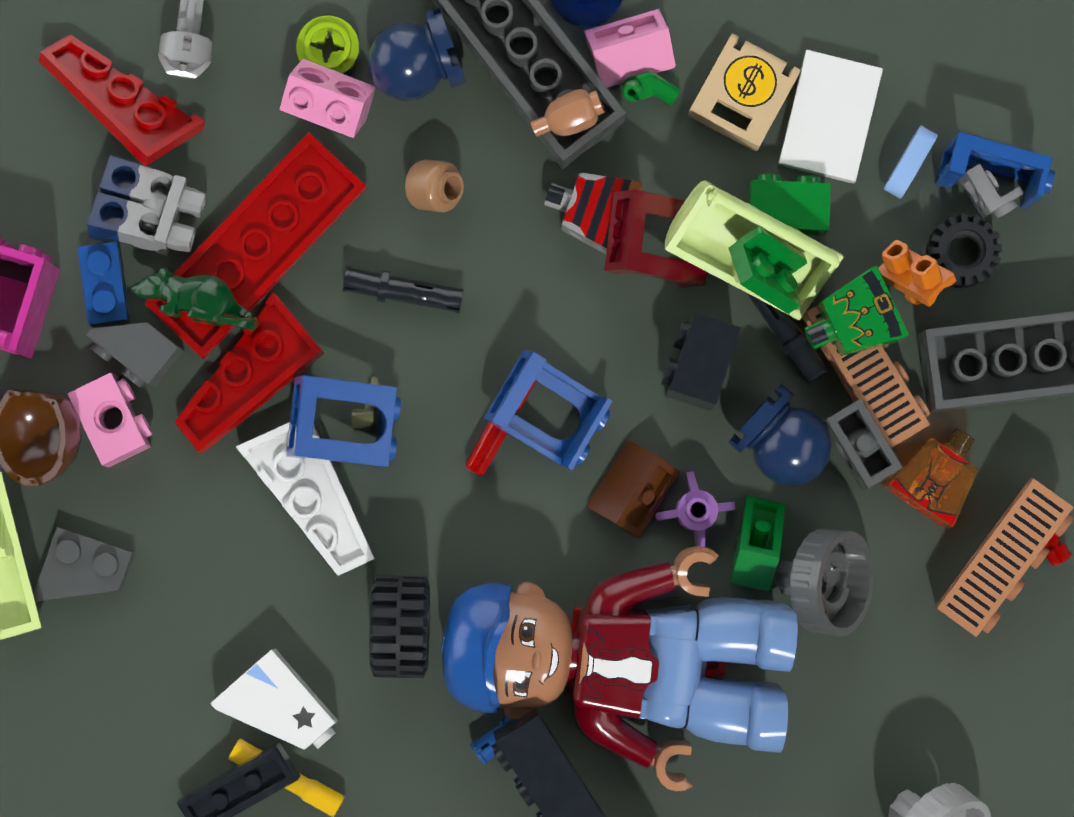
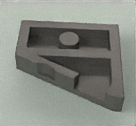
(81, 567)

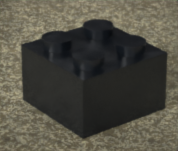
(701, 362)

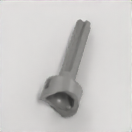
(186, 43)

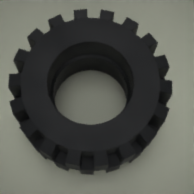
(399, 626)

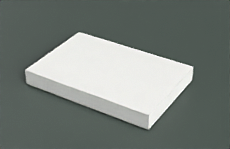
(830, 116)

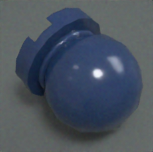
(413, 58)
(786, 441)

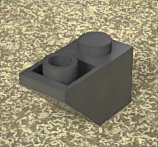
(139, 348)

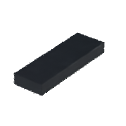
(241, 785)

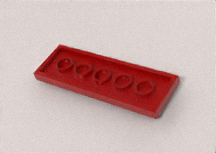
(267, 234)

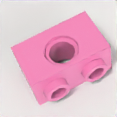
(91, 406)

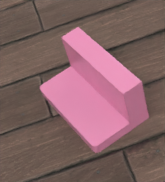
(631, 47)

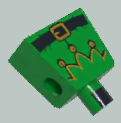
(858, 317)

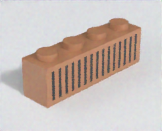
(879, 385)
(1004, 557)

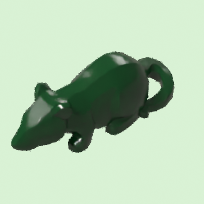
(202, 296)

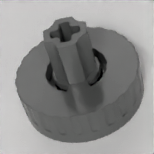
(829, 581)

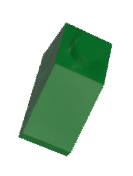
(758, 543)

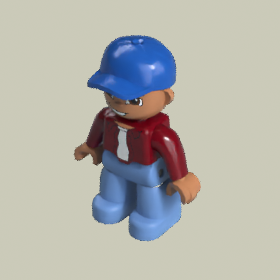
(626, 661)

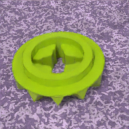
(343, 36)

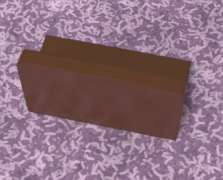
(633, 488)

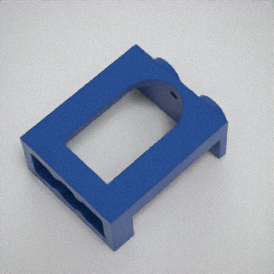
(1000, 160)
(591, 408)
(300, 438)

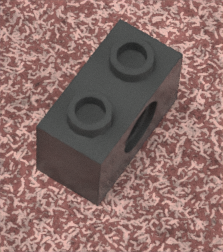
(862, 445)

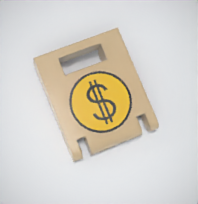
(750, 85)

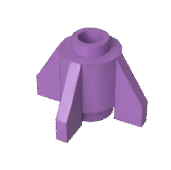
(683, 513)

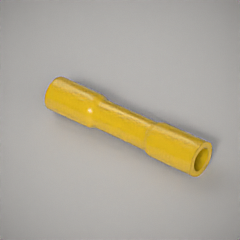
(307, 789)

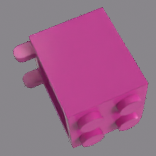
(24, 304)

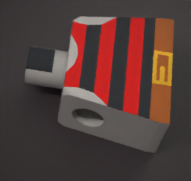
(588, 206)

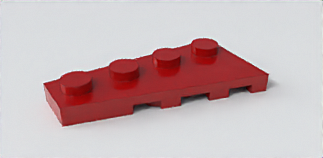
(119, 101)
(249, 375)

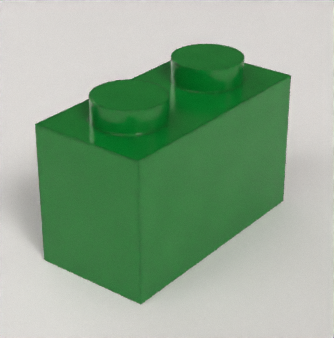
(796, 204)

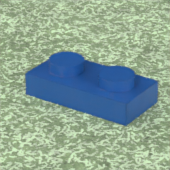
(103, 284)

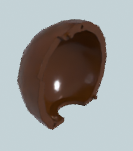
(37, 436)

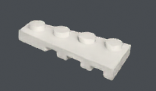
(311, 497)

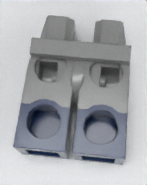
(144, 208)

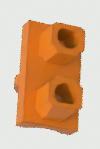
(913, 274)

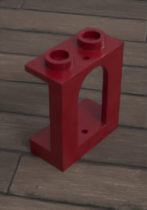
(626, 239)

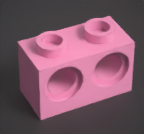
(327, 98)

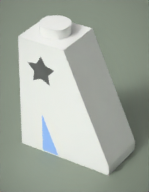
(278, 703)

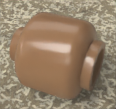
(434, 185)

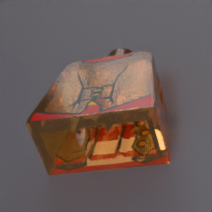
(936, 478)

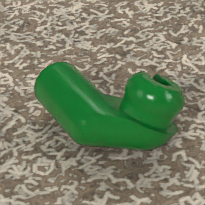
(649, 85)

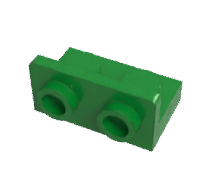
(767, 266)

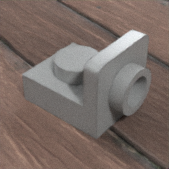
(982, 191)

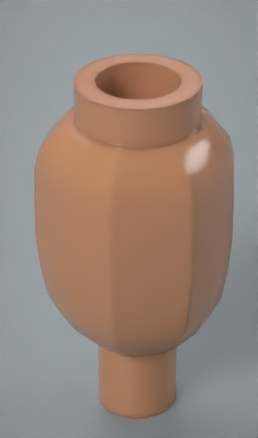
(570, 114)

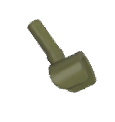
(365, 418)

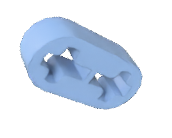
(910, 162)

